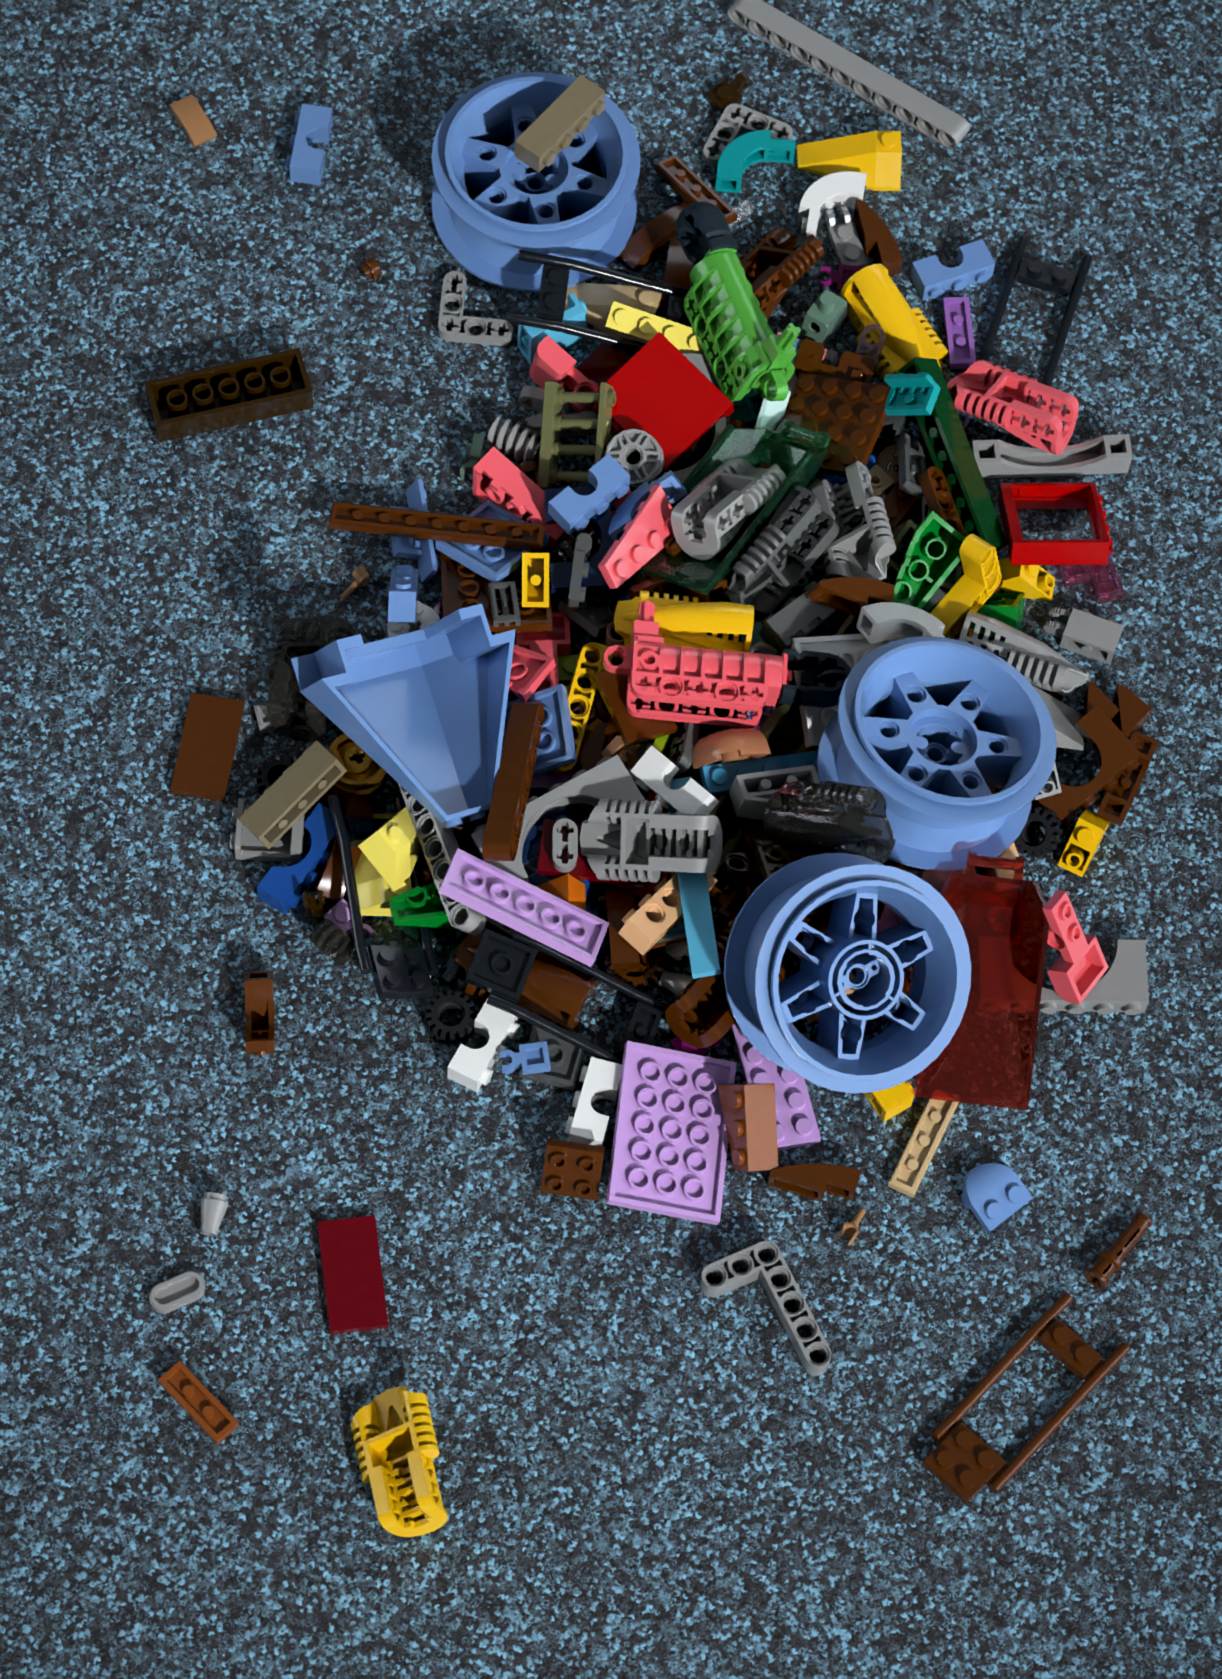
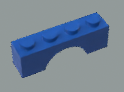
(283, 885)

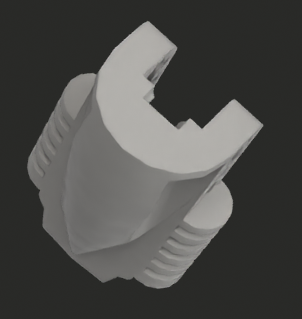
(722, 506)
(864, 532)
(1030, 656)
(640, 841)

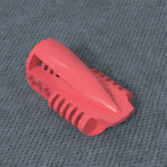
(1016, 404)

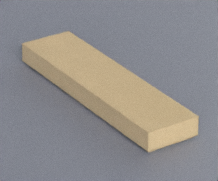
(922, 1146)

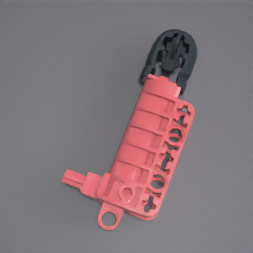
(718, 678)

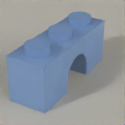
(312, 126)
(935, 279)
(575, 510)
(403, 594)

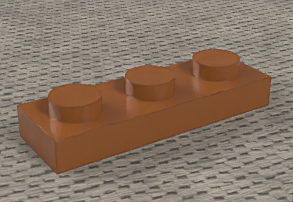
(198, 1402)

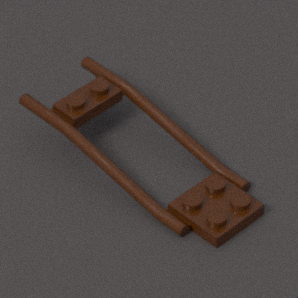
(966, 1461)

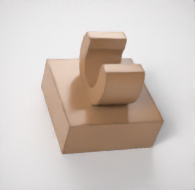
(626, 754)

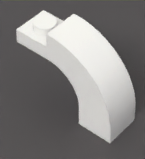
(827, 193)
(896, 621)

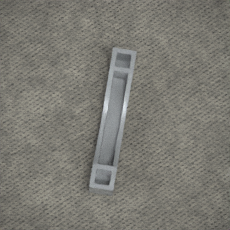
(1098, 456)

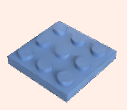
(487, 561)
(557, 739)

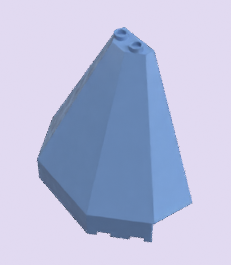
(422, 706)

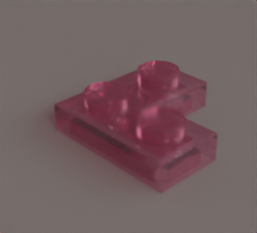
(1102, 578)

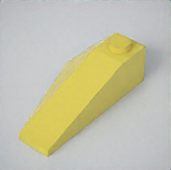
(393, 848)

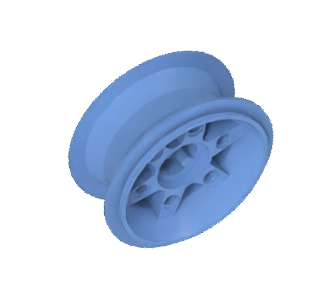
(511, 215)
(946, 735)
(927, 937)

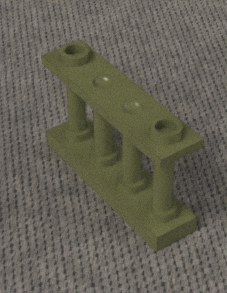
(554, 422)

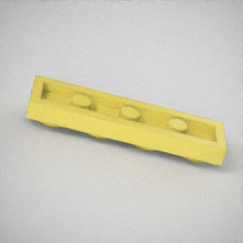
(646, 326)

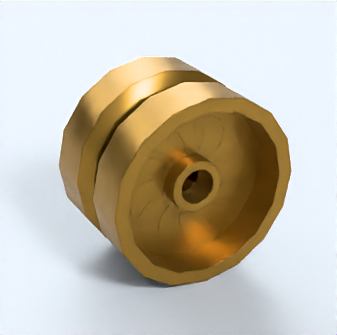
(363, 774)

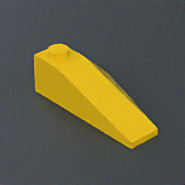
(869, 152)

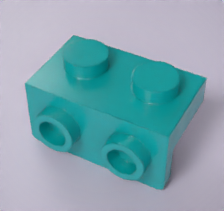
(911, 394)

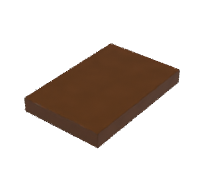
(632, 729)

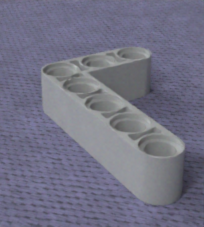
(778, 1297)

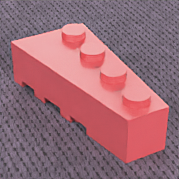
(508, 487)

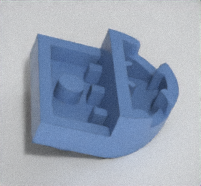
(993, 1194)

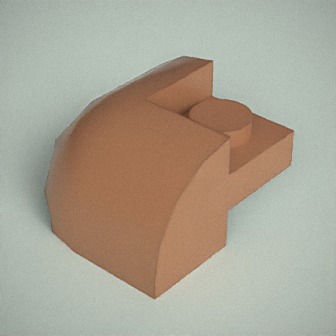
(730, 746)

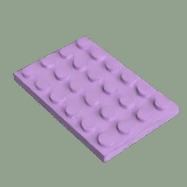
(670, 1134)

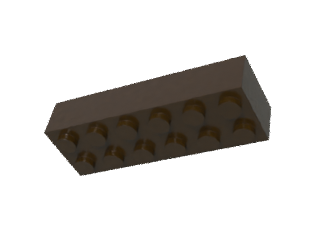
(229, 395)

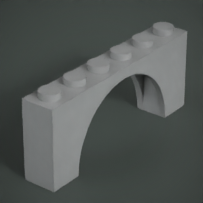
(604, 781)
(1119, 990)

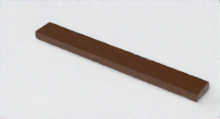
(437, 526)

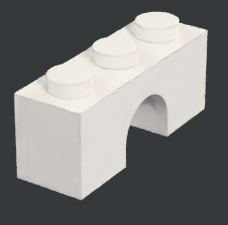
(657, 772)
(473, 1066)
(599, 1081)

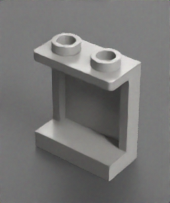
(248, 847)

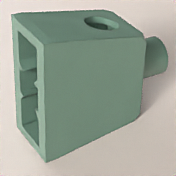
(828, 313)

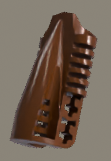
(778, 263)
(550, 989)
(702, 1010)

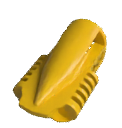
(905, 328)
(689, 622)
(396, 1452)

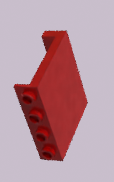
(665, 398)

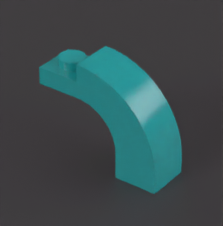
(746, 151)

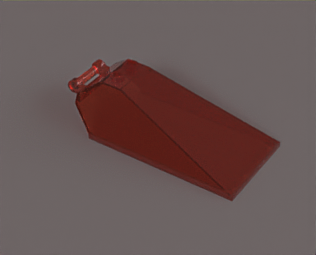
(1007, 944)

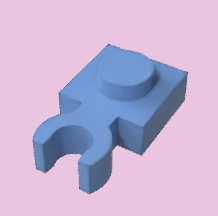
(531, 1058)

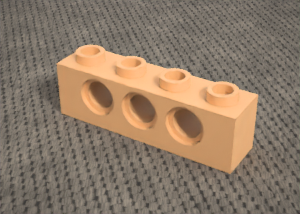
(656, 914)

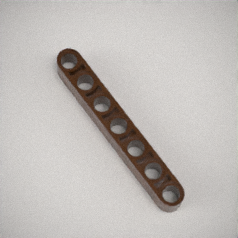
(513, 781)

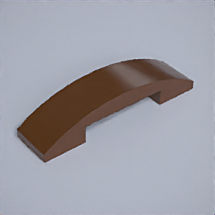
(651, 237)
(1120, 798)
(331, 877)

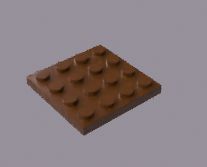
(843, 408)
(466, 588)

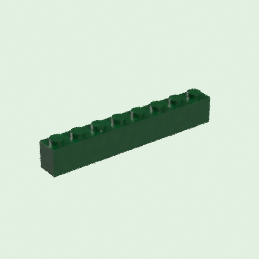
(955, 458)

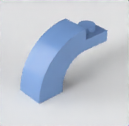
(628, 509)

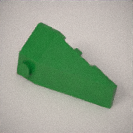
(927, 561)
(1005, 607)
(421, 908)

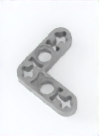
(737, 126)
(456, 318)

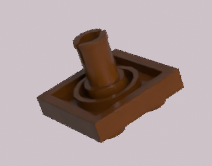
(572, 1169)

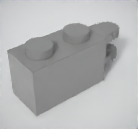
(1085, 633)

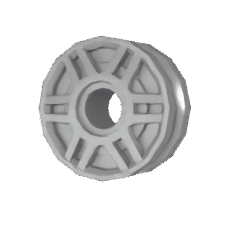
(651, 453)

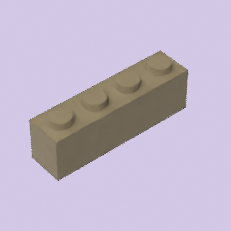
(560, 124)
(292, 794)

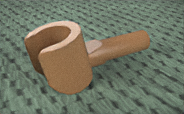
(361, 579)
(851, 1229)

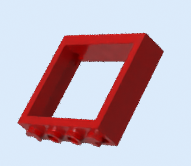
(1054, 496)

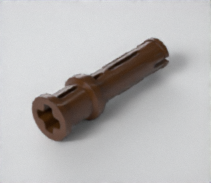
(1111, 1259)

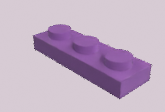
(958, 332)

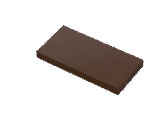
(207, 747)

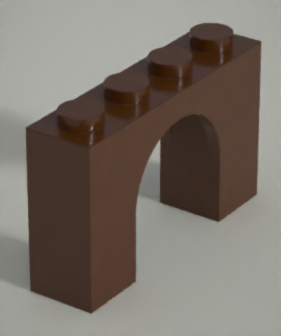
(1115, 757)

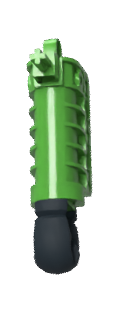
(734, 321)

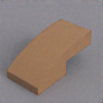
(193, 121)

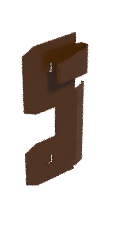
(851, 365)

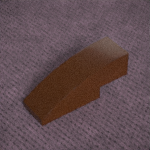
(877, 238)
(677, 268)
(851, 593)
(618, 904)
(815, 1179)

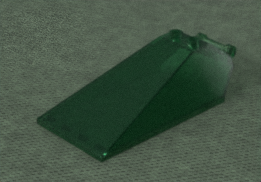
(756, 446)

